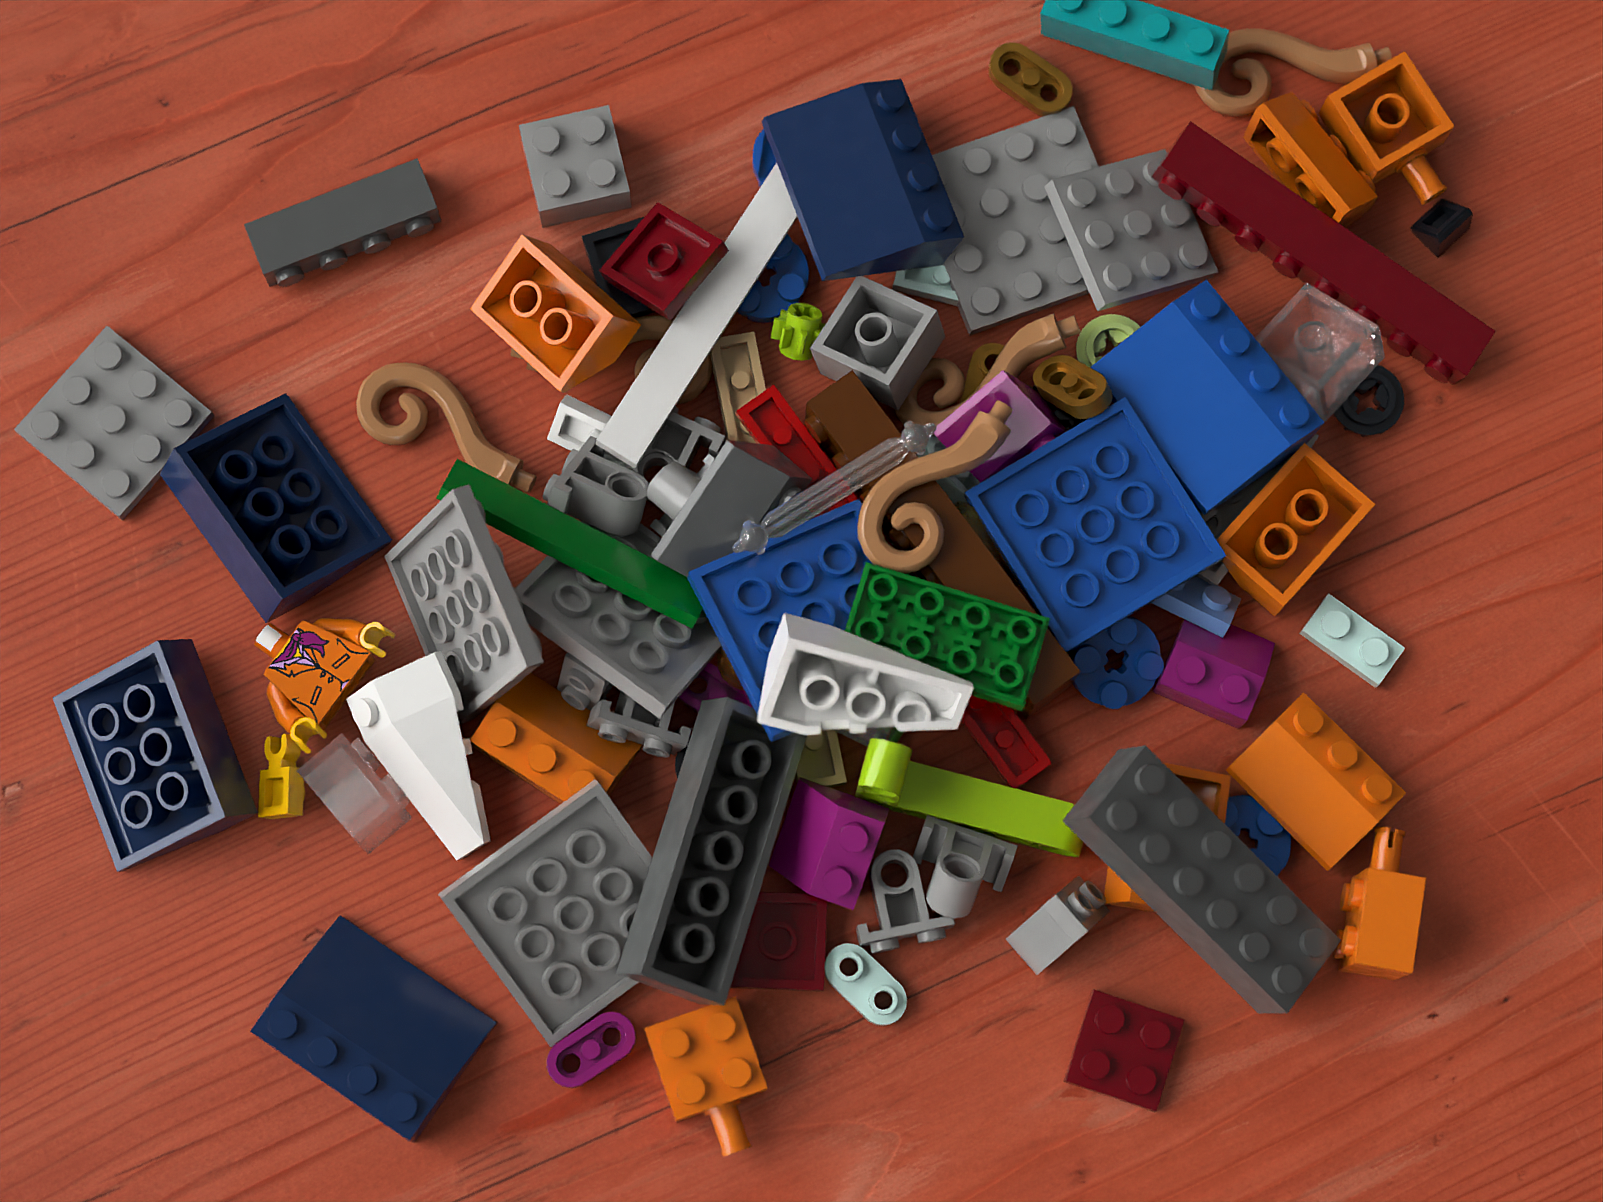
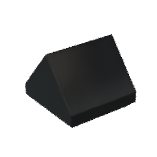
(1442, 226)

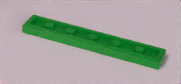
(578, 545)

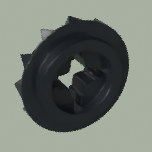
(1388, 398)

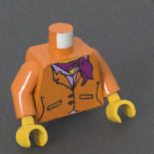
(316, 671)

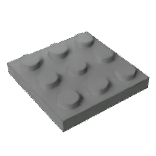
(1129, 232)
(113, 422)

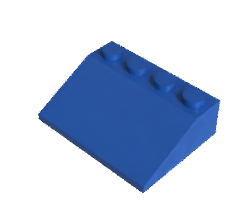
(1209, 396)

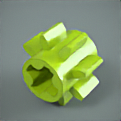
(797, 330)

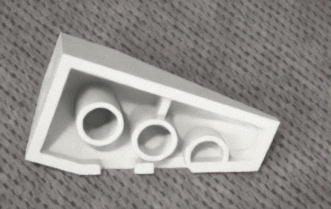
(841, 681)
(417, 737)

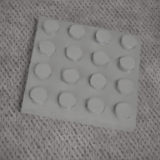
(1012, 242)
(464, 601)
(616, 635)
(558, 910)

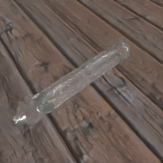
(834, 488)

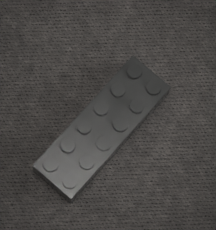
(711, 854)
(1202, 880)

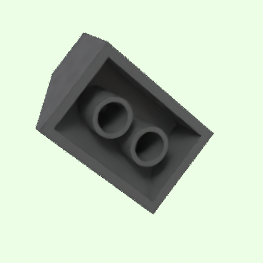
(737, 488)

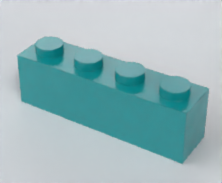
(1140, 36)

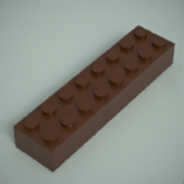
(850, 423)

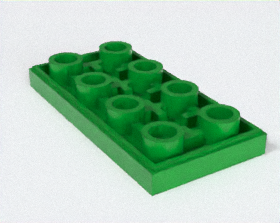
(951, 631)

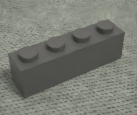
(343, 224)

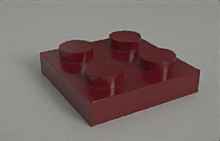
(663, 260)
(784, 944)
(1124, 1050)

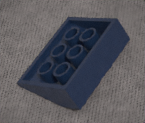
(864, 182)
(274, 506)
(154, 753)
(374, 1028)

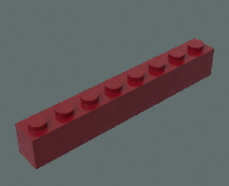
(1322, 253)

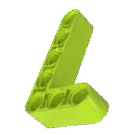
(966, 801)

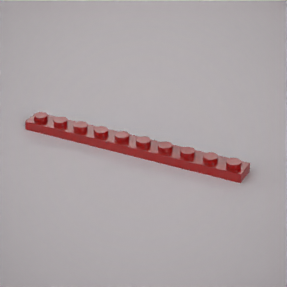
(990, 724)

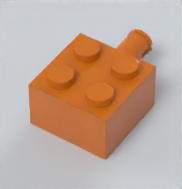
(1390, 125)
(1381, 914)
(709, 1068)

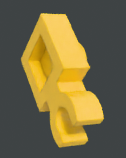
(281, 785)

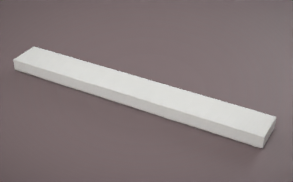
(700, 324)

